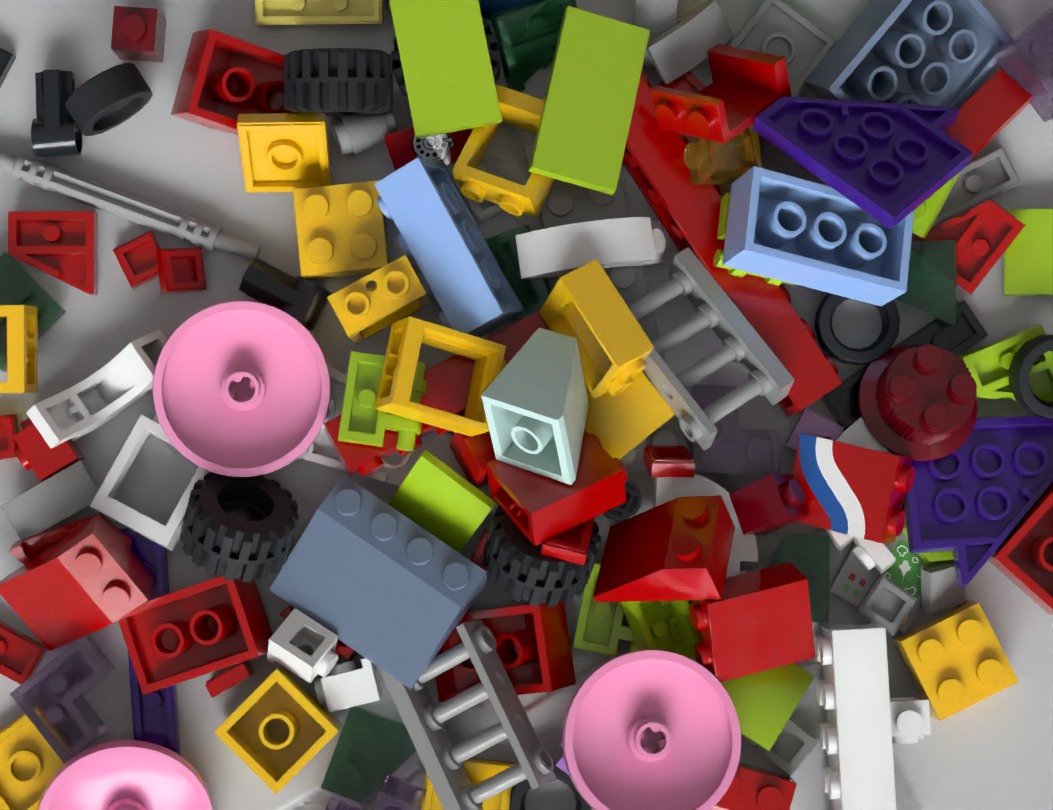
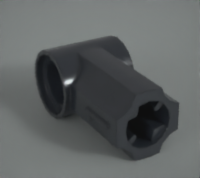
(54, 129)
(280, 290)

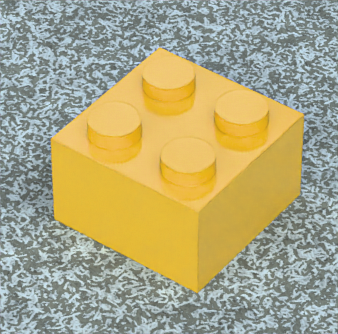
(340, 230)
(955, 659)
(278, 729)

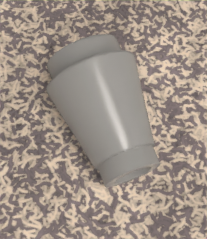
(361, 131)

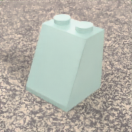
(540, 407)

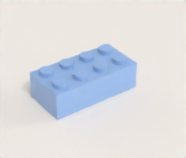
(814, 238)
(447, 247)

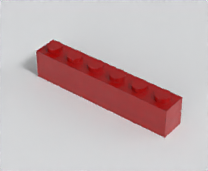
(446, 390)

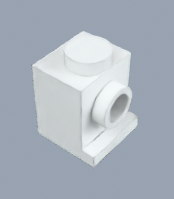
(301, 636)
(349, 685)
(909, 718)

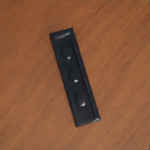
(953, 337)

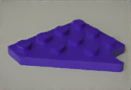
(870, 152)
(979, 490)

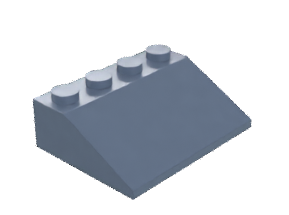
(911, 53)
(378, 581)

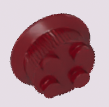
(918, 401)

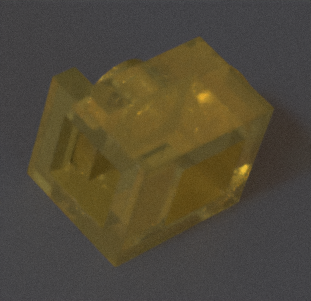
(720, 162)

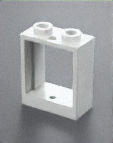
(105, 504)

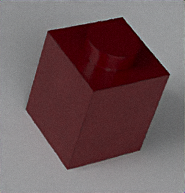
(138, 34)
(769, 504)

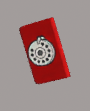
(444, 147)

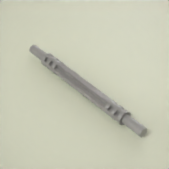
(126, 205)

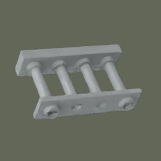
(739, 344)
(428, 732)

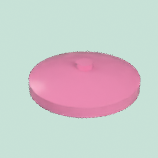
(241, 389)
(651, 735)
(126, 778)

